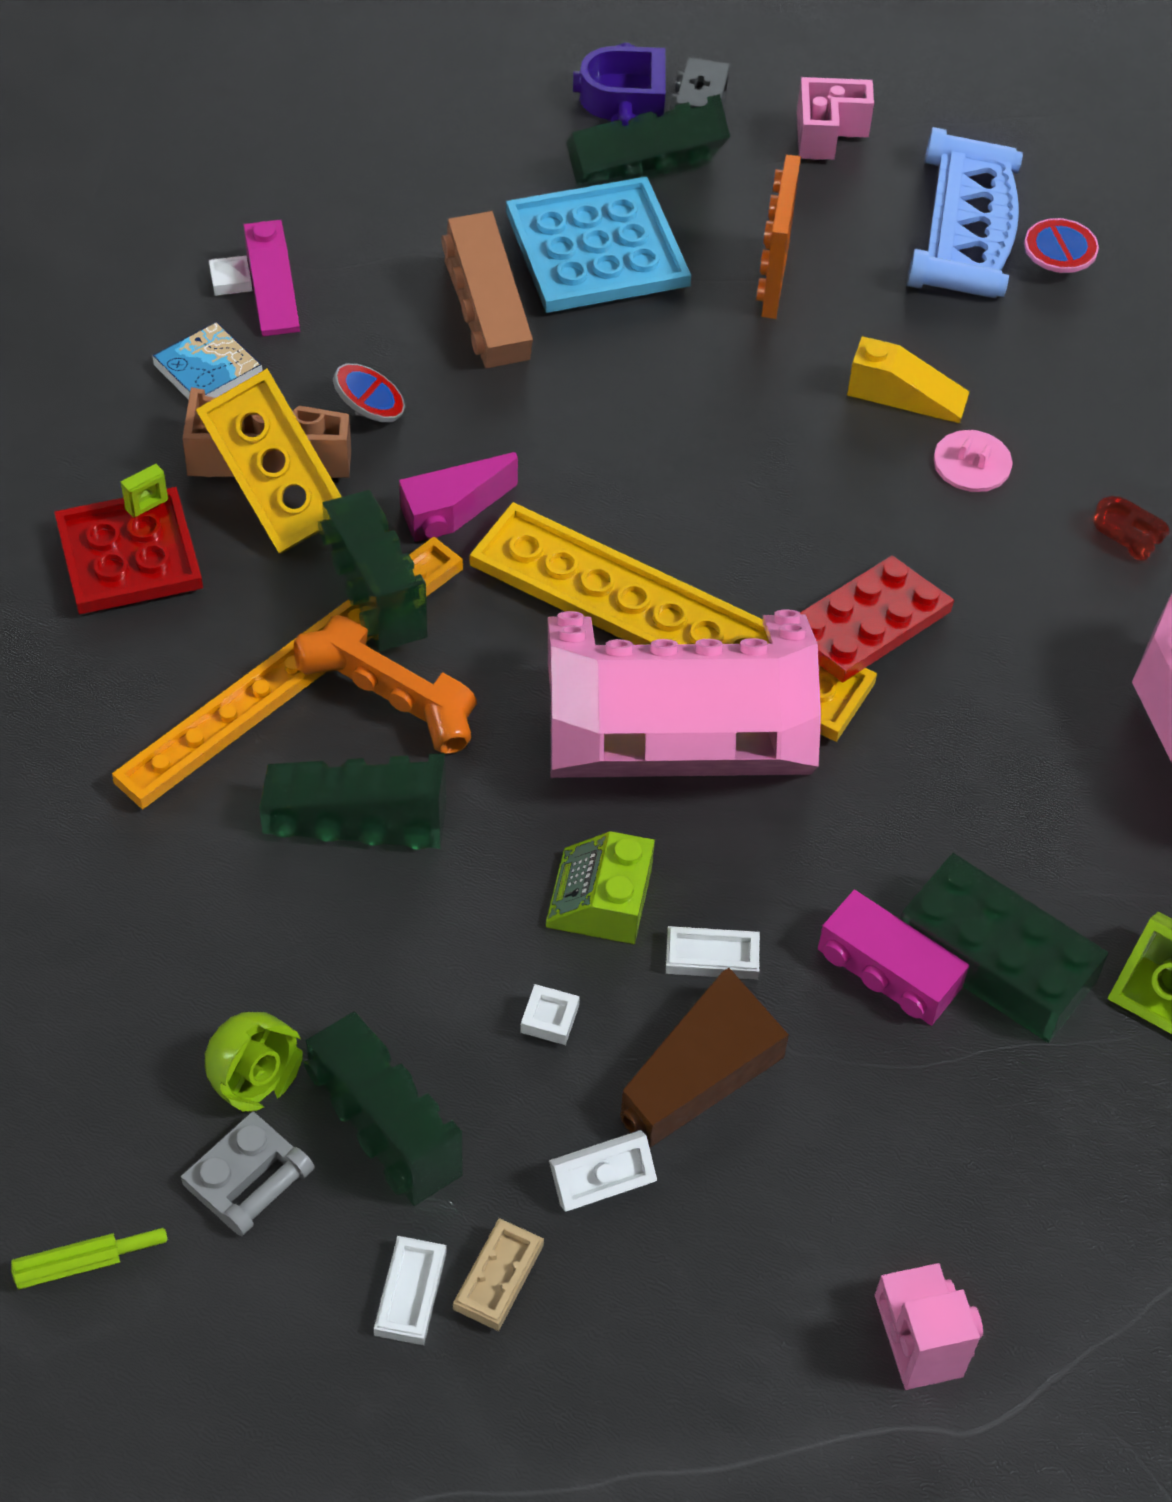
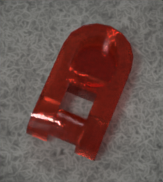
(1117, 520)

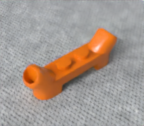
(344, 649)

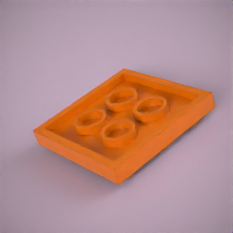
(777, 236)

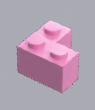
(832, 110)
(928, 1325)

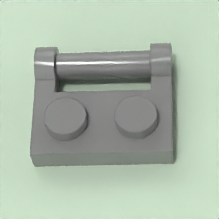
(237, 1163)

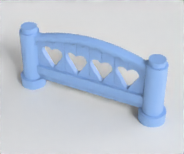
(943, 263)

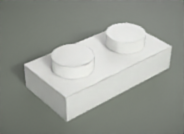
(603, 1170)

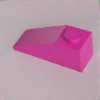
(271, 278)
(452, 496)

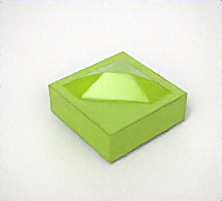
(144, 490)

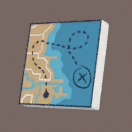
(207, 361)

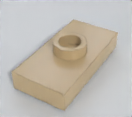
(498, 1274)

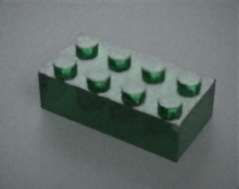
(1014, 950)

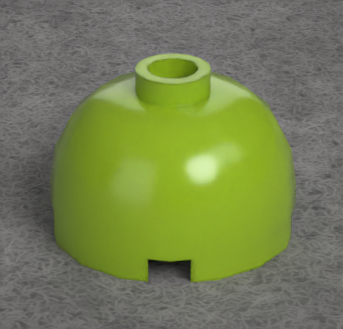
(252, 1058)

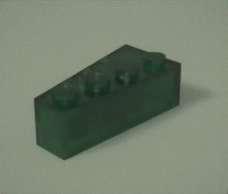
(648, 143)
(375, 570)
(357, 801)
(385, 1108)

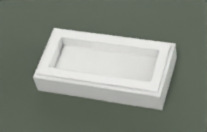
(712, 951)
(410, 1290)

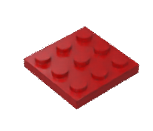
(127, 558)

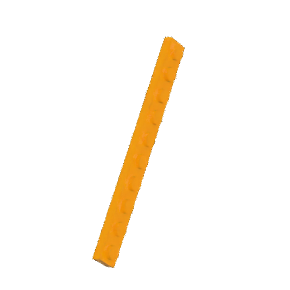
(250, 699)

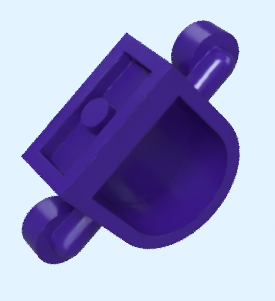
(622, 82)

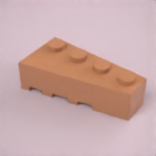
(486, 289)
(325, 430)

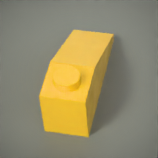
(901, 380)

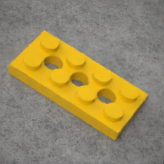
(245, 455)

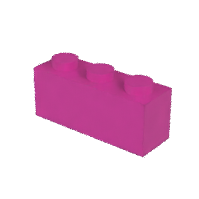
(892, 957)

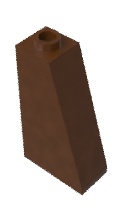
(703, 1060)

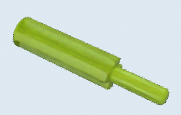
(79, 1257)

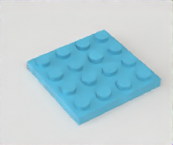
(597, 244)

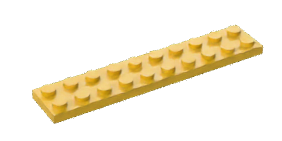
(633, 598)

